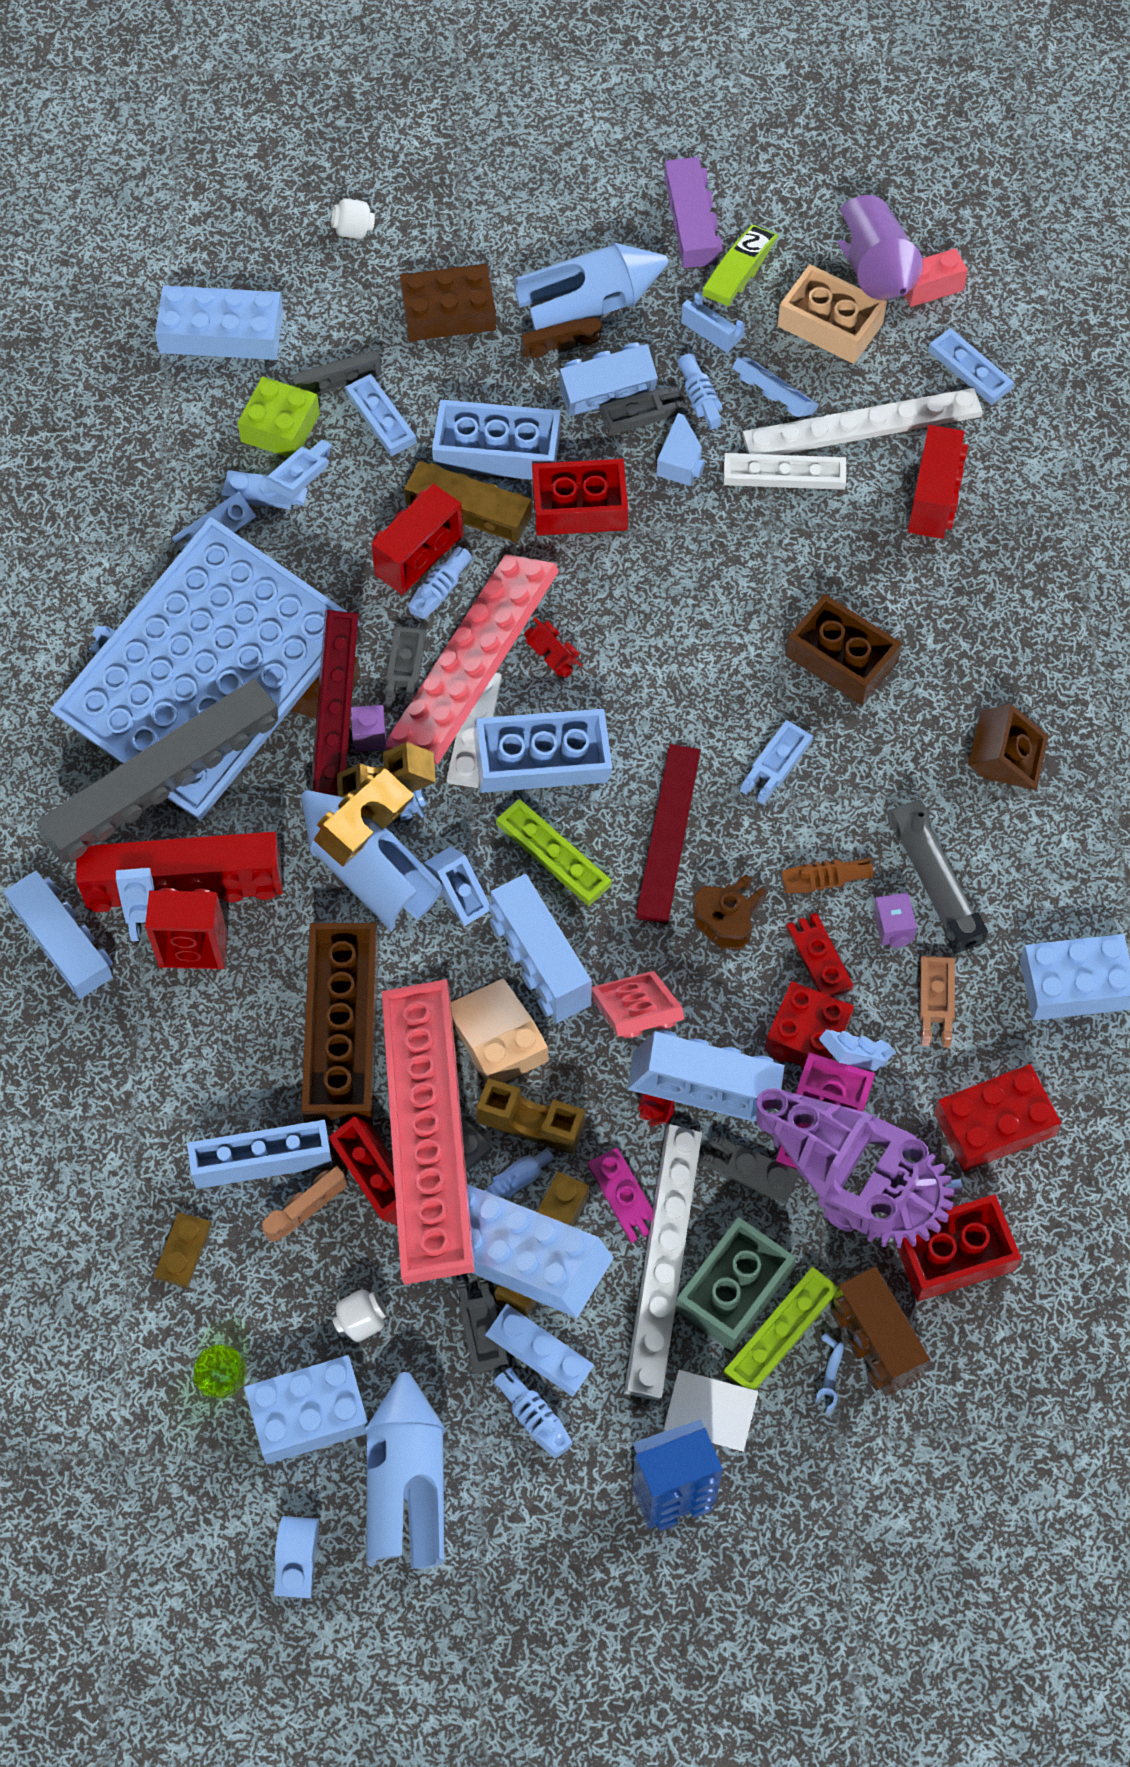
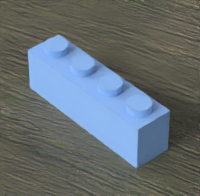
(58, 934)
(259, 1154)

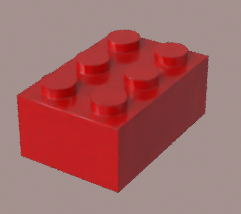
(938, 482)
(580, 497)
(417, 538)
(186, 929)
(997, 1117)
(966, 1251)

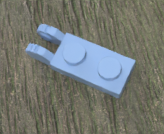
(777, 759)
(133, 892)

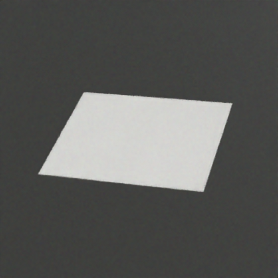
(721, 1406)

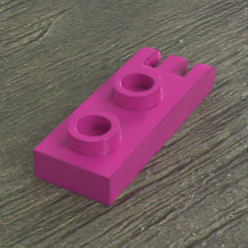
(622, 1192)

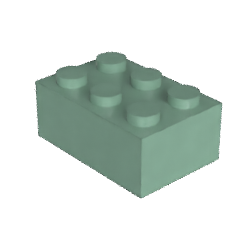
(735, 1284)

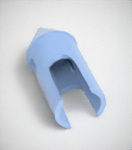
(589, 284)
(382, 873)
(405, 1463)

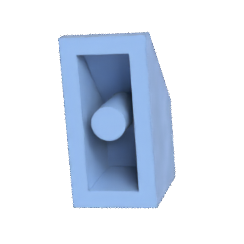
(681, 454)
(459, 884)

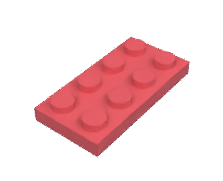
(637, 1004)

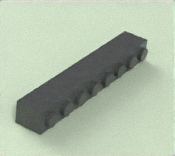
(158, 771)

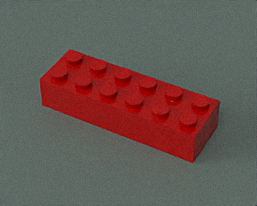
(223, 864)

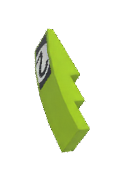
(739, 265)

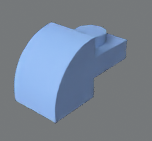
(296, 1556)

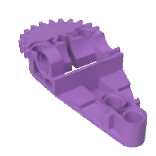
(830, 1152)

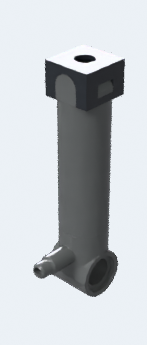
(937, 876)

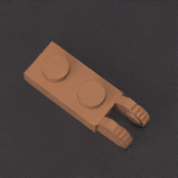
(937, 997)
(304, 1205)

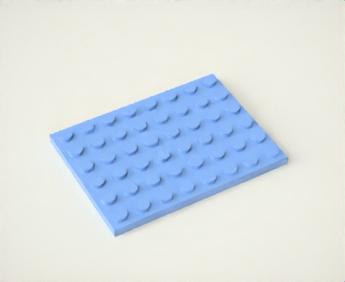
(190, 642)

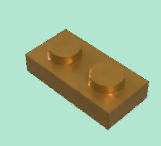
(183, 1250)

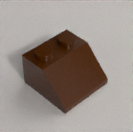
(1008, 747)

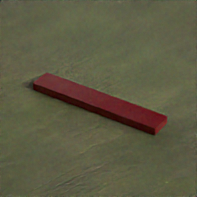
(334, 700)
(668, 834)

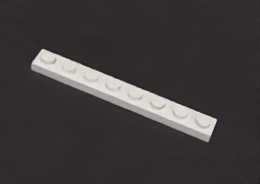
(863, 423)
(663, 1263)

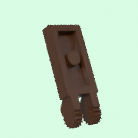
(560, 336)

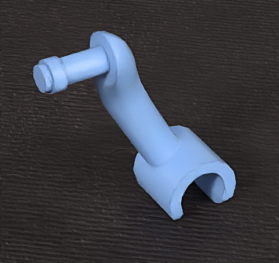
(831, 1371)

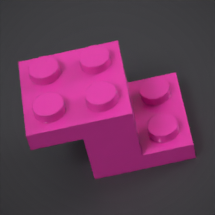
(831, 1083)

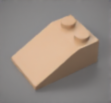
(498, 1032)

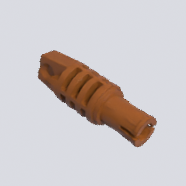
(826, 875)

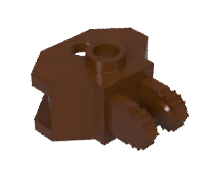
(727, 913)

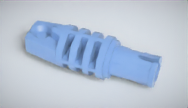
(700, 391)
(439, 584)
(534, 1414)

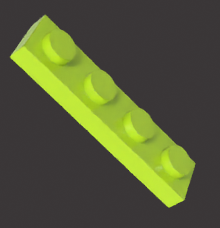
(554, 852)
(781, 1330)

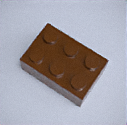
(448, 302)
(843, 649)
(879, 1332)

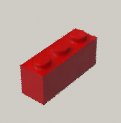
(369, 1165)

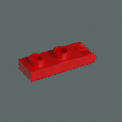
(820, 956)

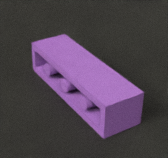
(691, 212)

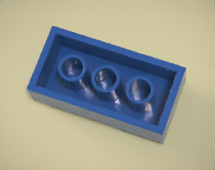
(677, 1479)

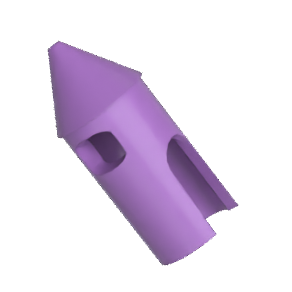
(879, 249)

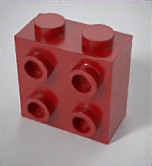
(801, 1023)

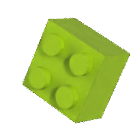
(278, 417)

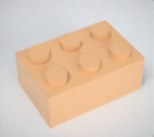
(831, 314)

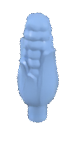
(519, 1174)

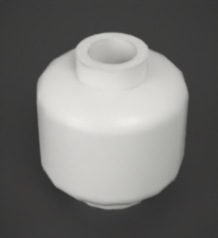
(352, 218)
(360, 1315)

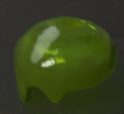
(223, 1360)

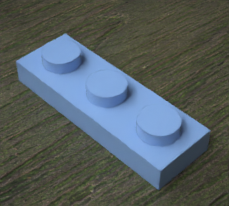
(971, 366)
(774, 387)
(380, 415)
(539, 1350)

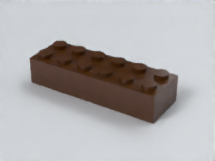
(340, 1023)

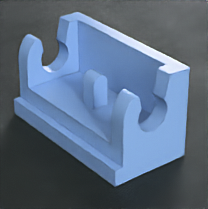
(711, 325)

